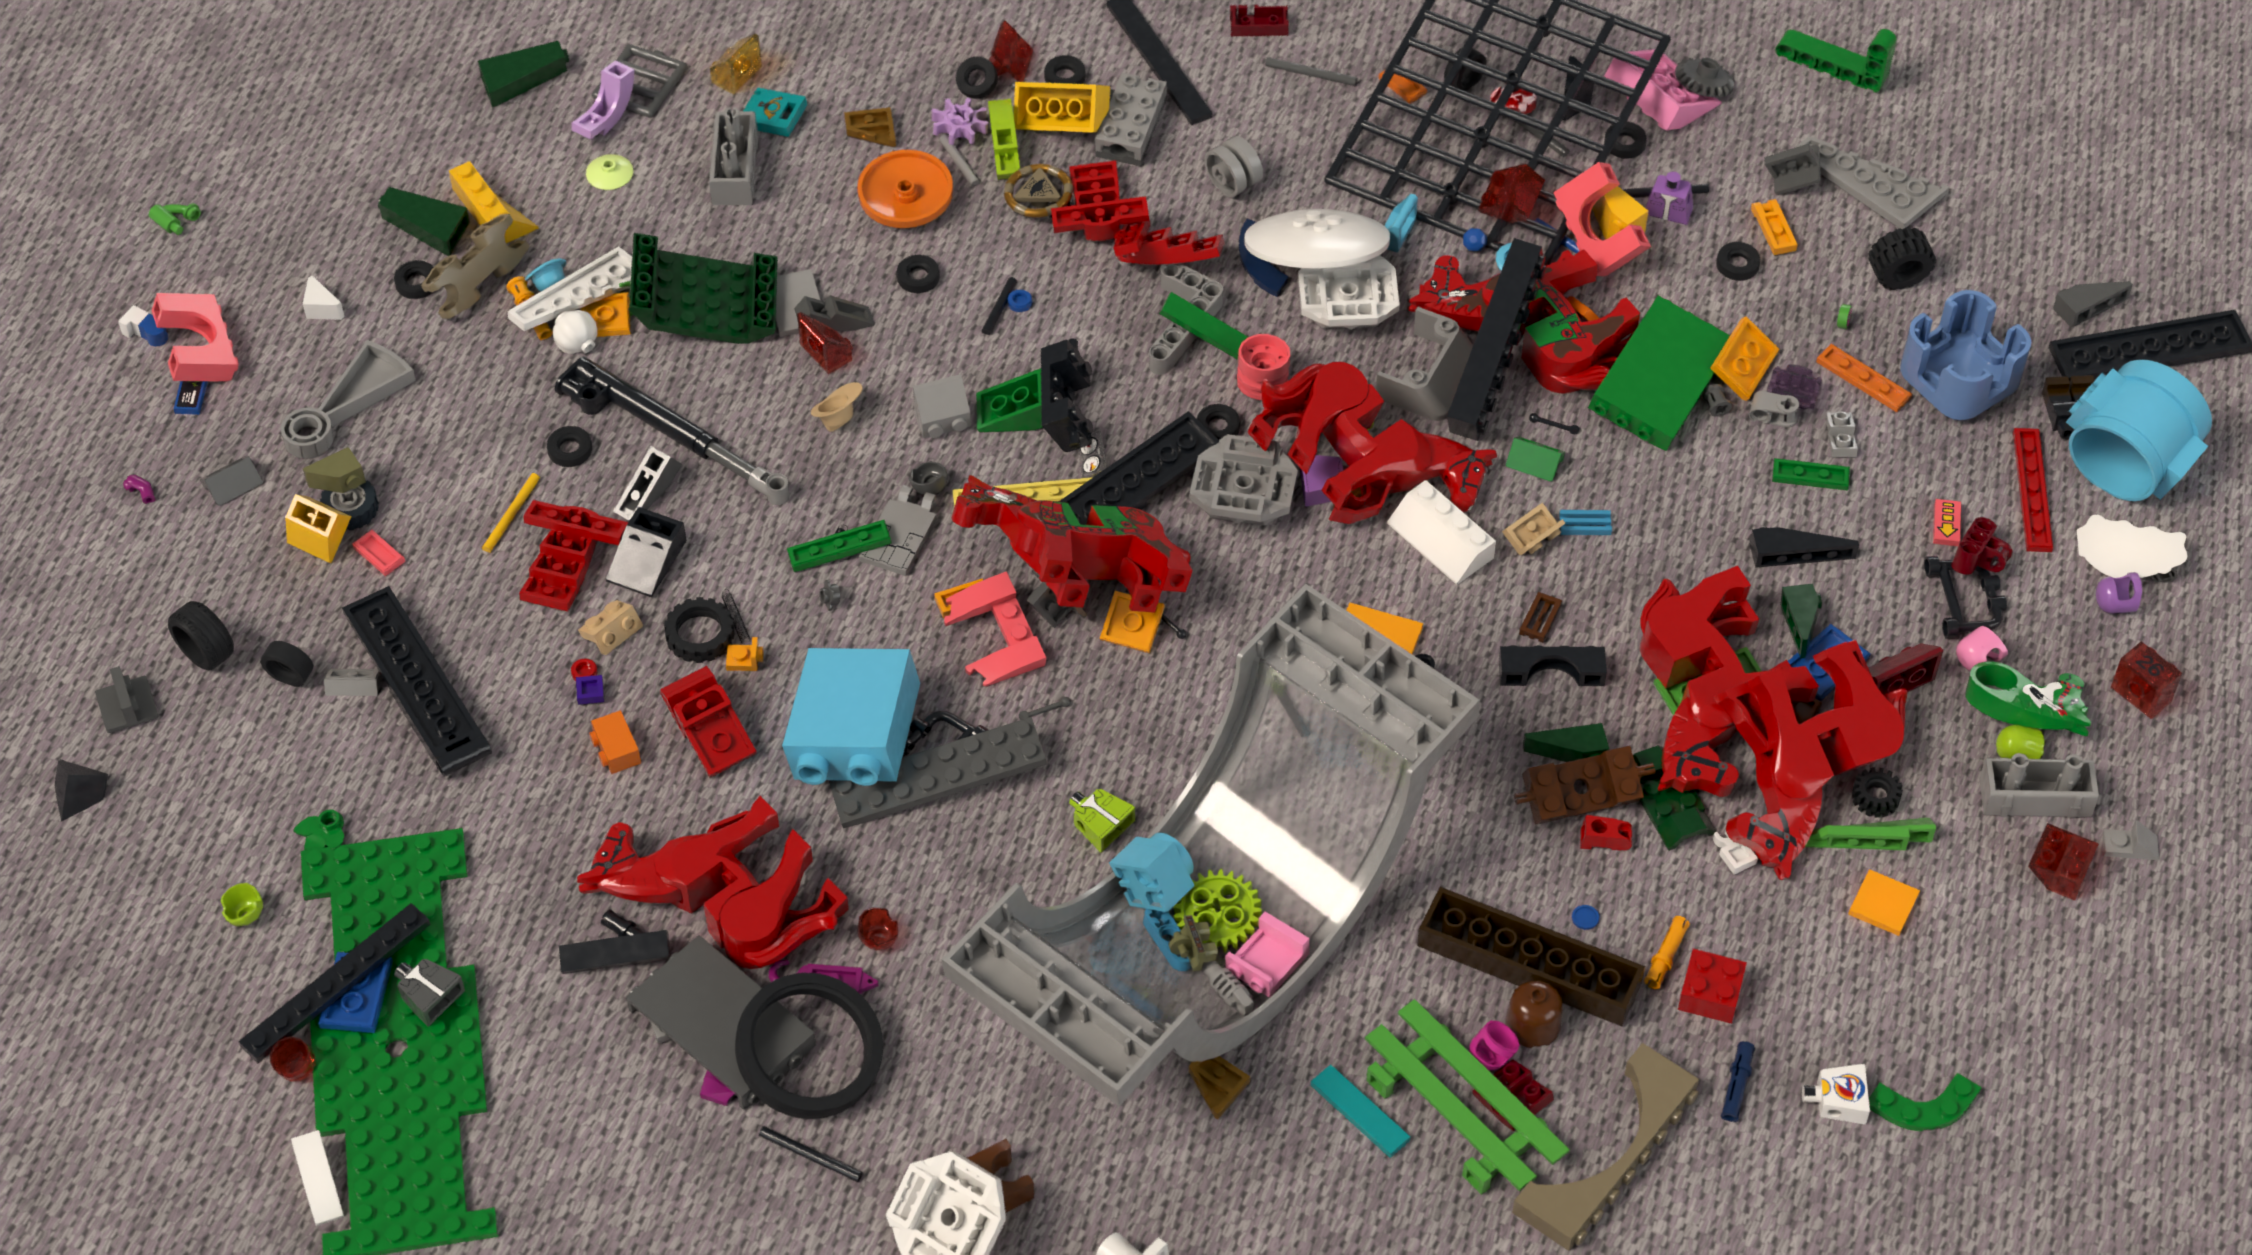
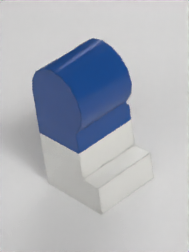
(142, 324)

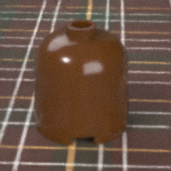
(1535, 1014)

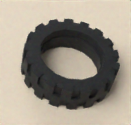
(702, 651)

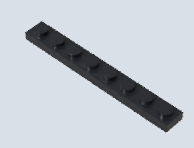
(335, 982)

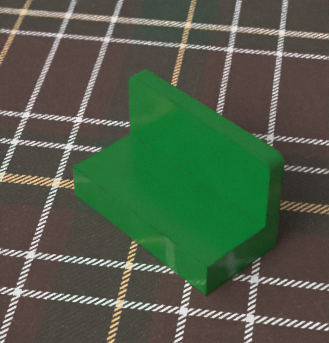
(1534, 458)

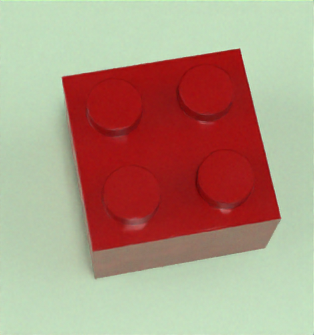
(1712, 985)

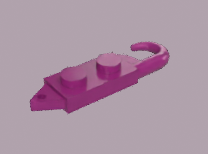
(850, 975)

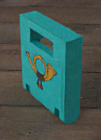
(770, 108)

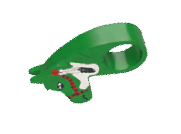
(2024, 702)

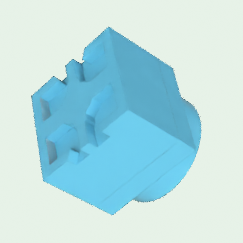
(1154, 872)

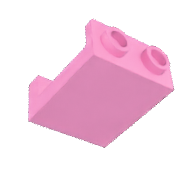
(1268, 955)

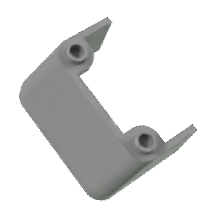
(1430, 392)

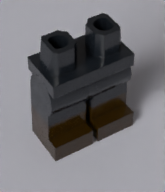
(2060, 397)

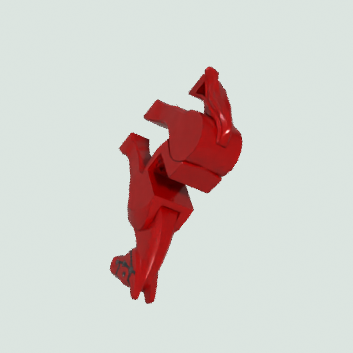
(1343, 407)
(703, 870)

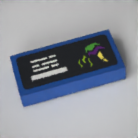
(190, 397)

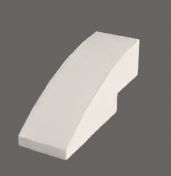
(317, 1177)

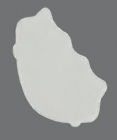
(2123, 548)

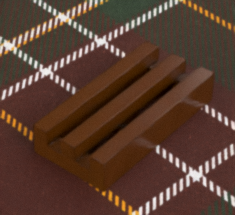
(1533, 633)

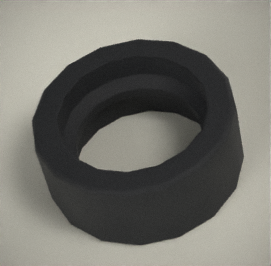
(1467, 78)
(286, 663)

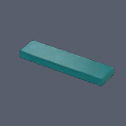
(1360, 1111)

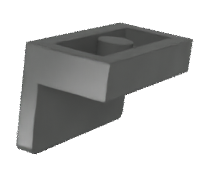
(232, 480)

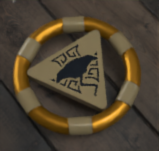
(1037, 190)

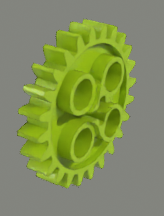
(1213, 890)

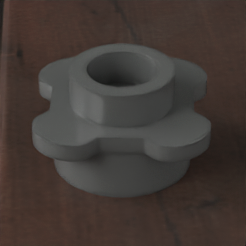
(829, 594)

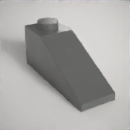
(2088, 300)
(648, 482)

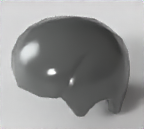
(929, 478)

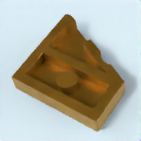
(871, 125)
(1218, 1083)

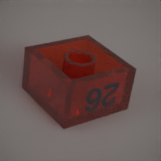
(2146, 680)

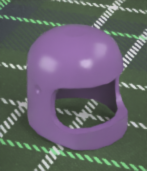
(2113, 594)

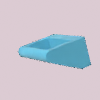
(1401, 221)

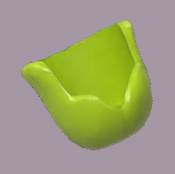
(2021, 740)

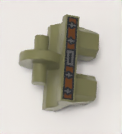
(1189, 943)

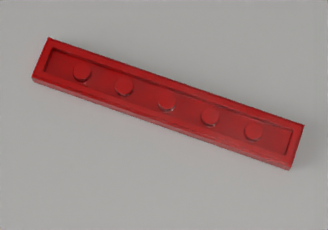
(2032, 490)

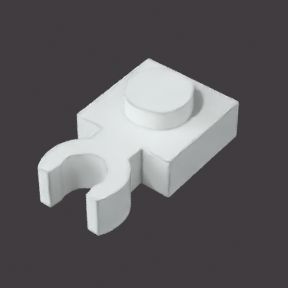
(1734, 855)

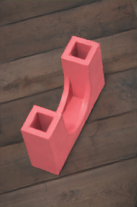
(1576, 203)
(203, 316)

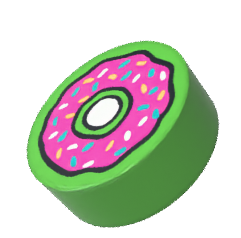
(1844, 316)

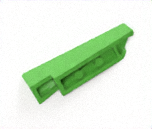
(1878, 835)

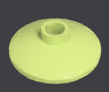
(614, 177)

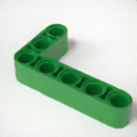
(1841, 63)

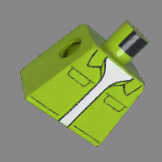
(1101, 817)

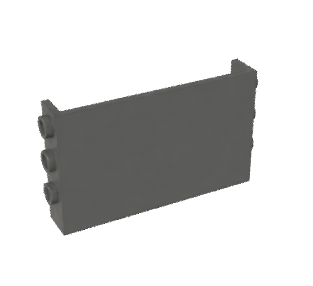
(699, 1006)

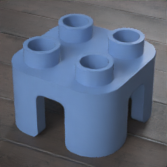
(1960, 361)

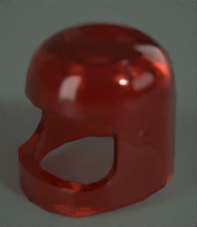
(292, 1059)

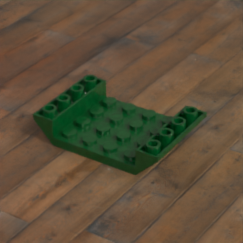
(702, 294)

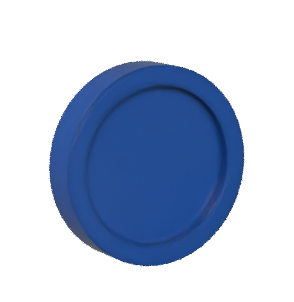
(1585, 917)

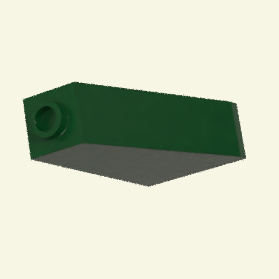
(521, 70)
(425, 218)

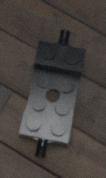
(1061, 375)

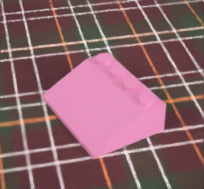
(1664, 95)

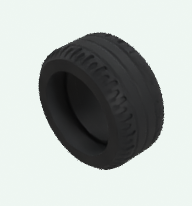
(200, 635)

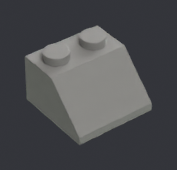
(941, 406)

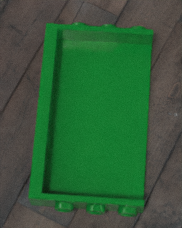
(1660, 373)

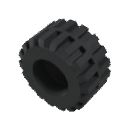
(1902, 258)

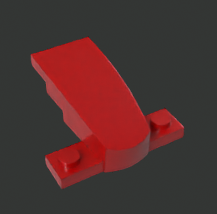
(1098, 203)
(1139, 246)
(565, 551)

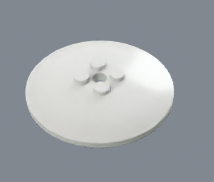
(1317, 238)

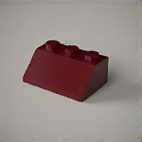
(1908, 669)

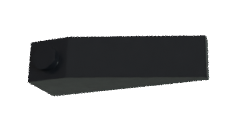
(1787, 547)

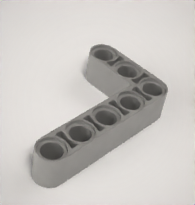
(1194, 288)

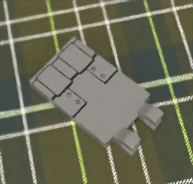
(908, 530)

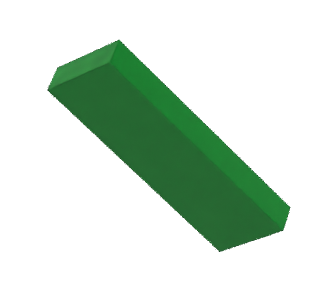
(1810, 474)

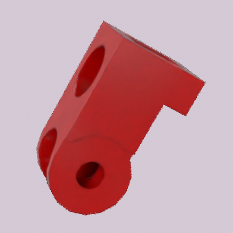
(1605, 833)

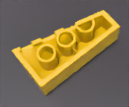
(486, 204)

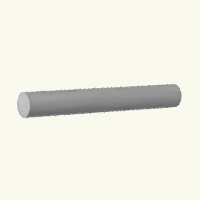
(959, 160)

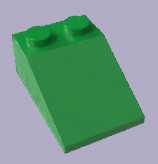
(1011, 405)

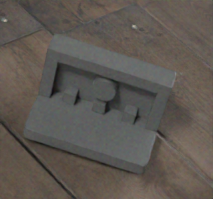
(1794, 168)
(1046, 604)
(126, 702)

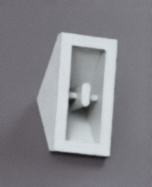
(320, 303)

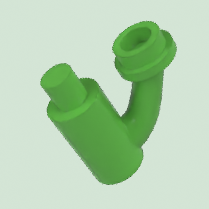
(163, 216)

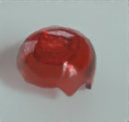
(877, 921)

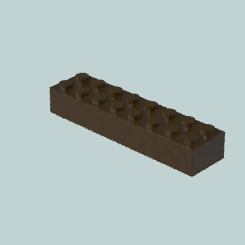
(1529, 952)

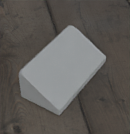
(352, 682)

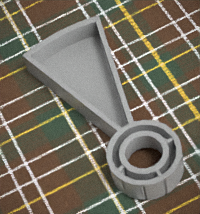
(367, 380)

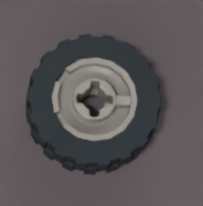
(358, 503)

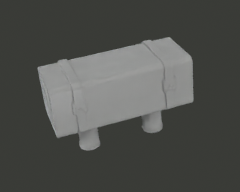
(733, 157)
(2039, 787)

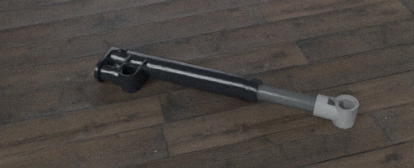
(596, 387)

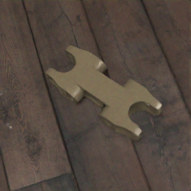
(464, 274)

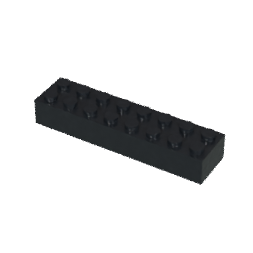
(1496, 340)

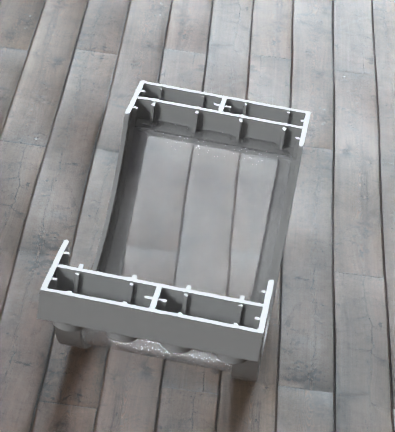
(1294, 794)

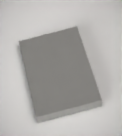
(790, 291)

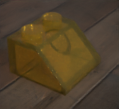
(737, 64)

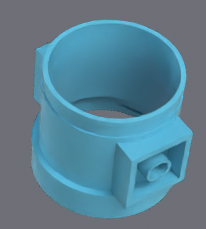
(2138, 430)

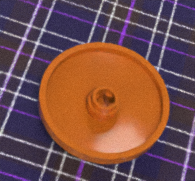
(905, 188)

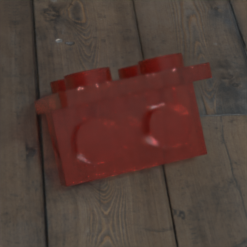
(1010, 53)

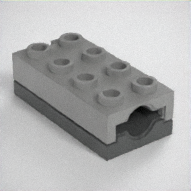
(1131, 119)

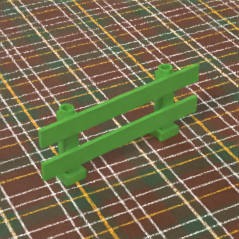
(1437, 1038)

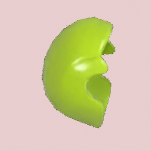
(241, 899)

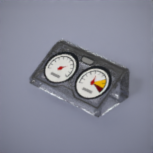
(1092, 457)

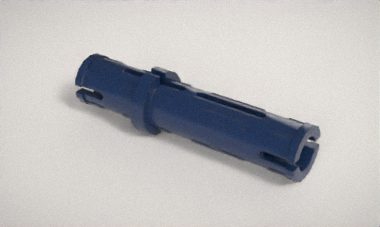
(1740, 1071)

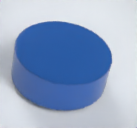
(1019, 300)

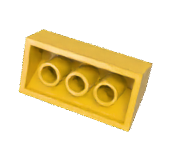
(1060, 106)

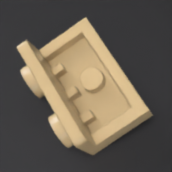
(1531, 529)
(611, 626)

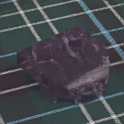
(1796, 382)

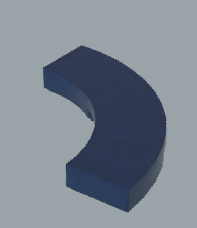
(1261, 271)

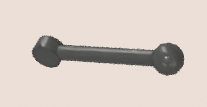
(1065, 701)

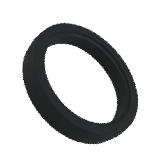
(843, 996)

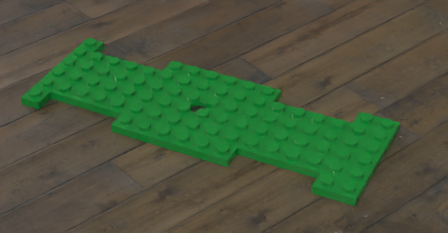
(406, 1108)

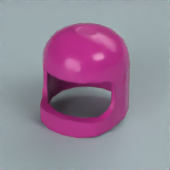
(1495, 1041)

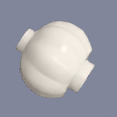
(575, 332)

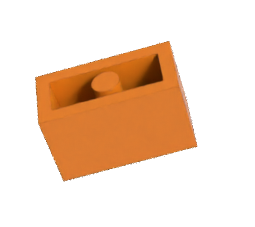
(615, 742)

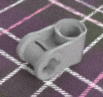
(1773, 407)

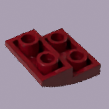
(1523, 1086)

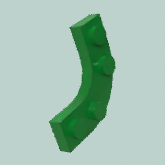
(1925, 1115)

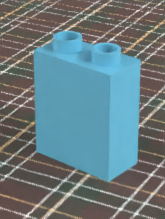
(851, 715)

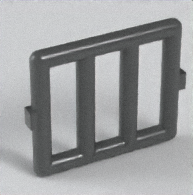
(668, 81)

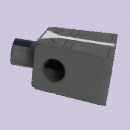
(428, 988)

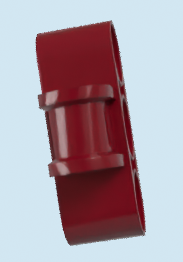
(1981, 549)

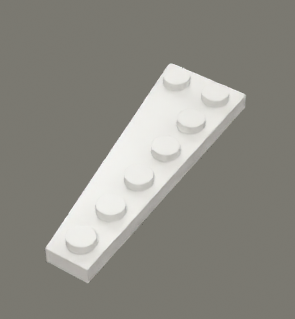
(575, 291)

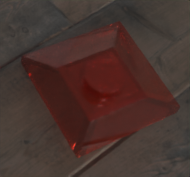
(823, 343)

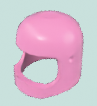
(1978, 645)

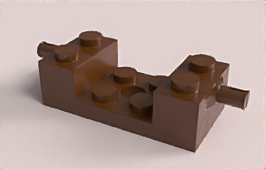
(1610, 782)

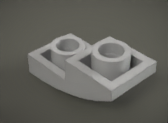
(1841, 434)

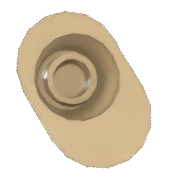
(838, 406)

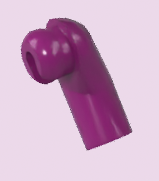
(135, 482)

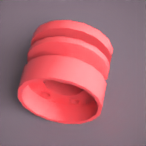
(1262, 358)

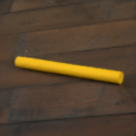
(511, 513)

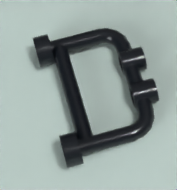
(1989, 584)
(918, 727)

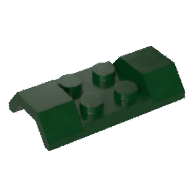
(1671, 812)

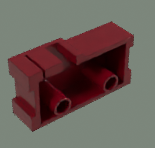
(1264, 22)

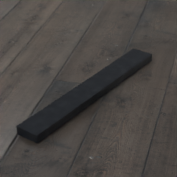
(1159, 60)

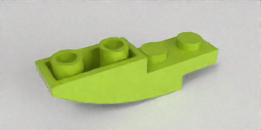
(1004, 137)

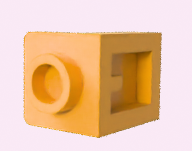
(744, 656)

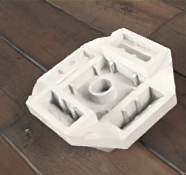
(1349, 294)
(931, 1194)

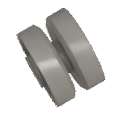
(1233, 166)

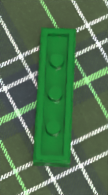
(1202, 324)
(839, 545)

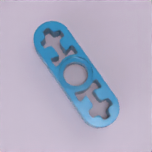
(1167, 926)

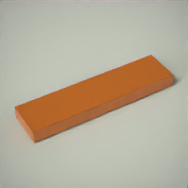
(1864, 378)

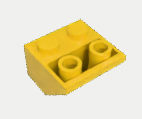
(315, 527)

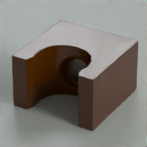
(998, 1156)

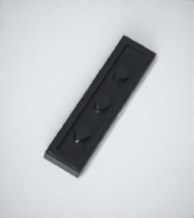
(614, 952)

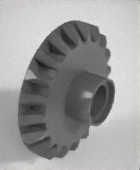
(1704, 77)

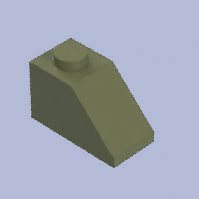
(335, 473)

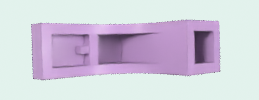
(610, 103)

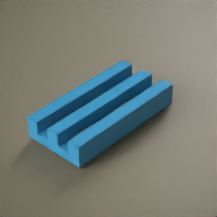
(1585, 519)

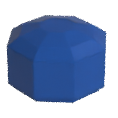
(1475, 239)

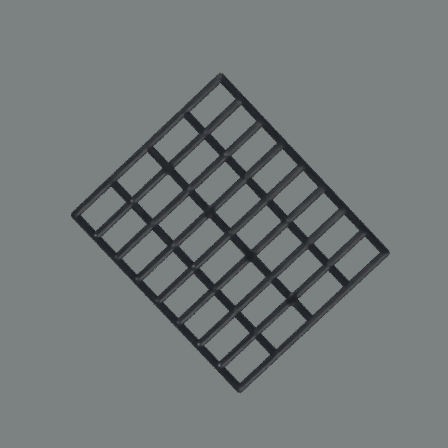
(1482, 133)

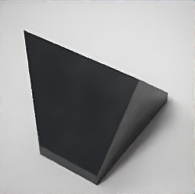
(77, 788)

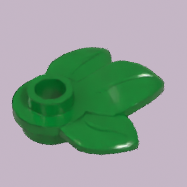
(319, 833)

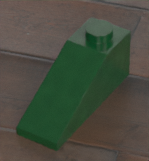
(1800, 611)
(1567, 743)

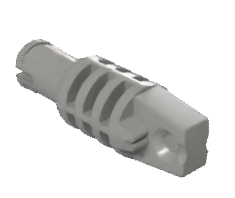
(1228, 987)

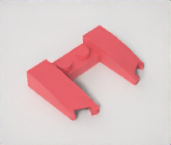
(1023, 648)

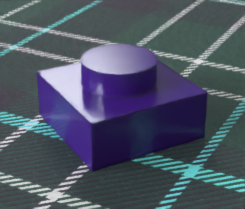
(590, 689)

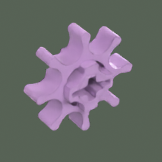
(959, 121)

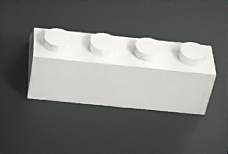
(1442, 532)

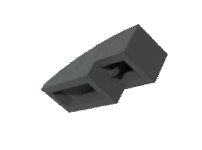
(836, 313)

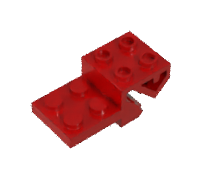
(708, 721)

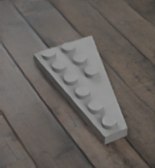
(1878, 185)

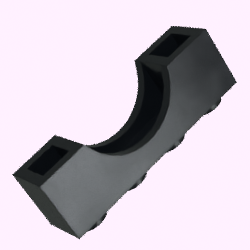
(1583, 664)

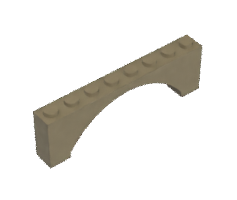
(1569, 1208)

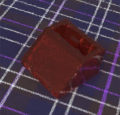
(1512, 193)
(2062, 860)

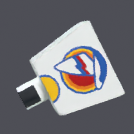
(1841, 1093)

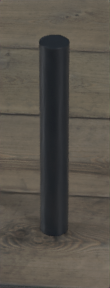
(999, 306)

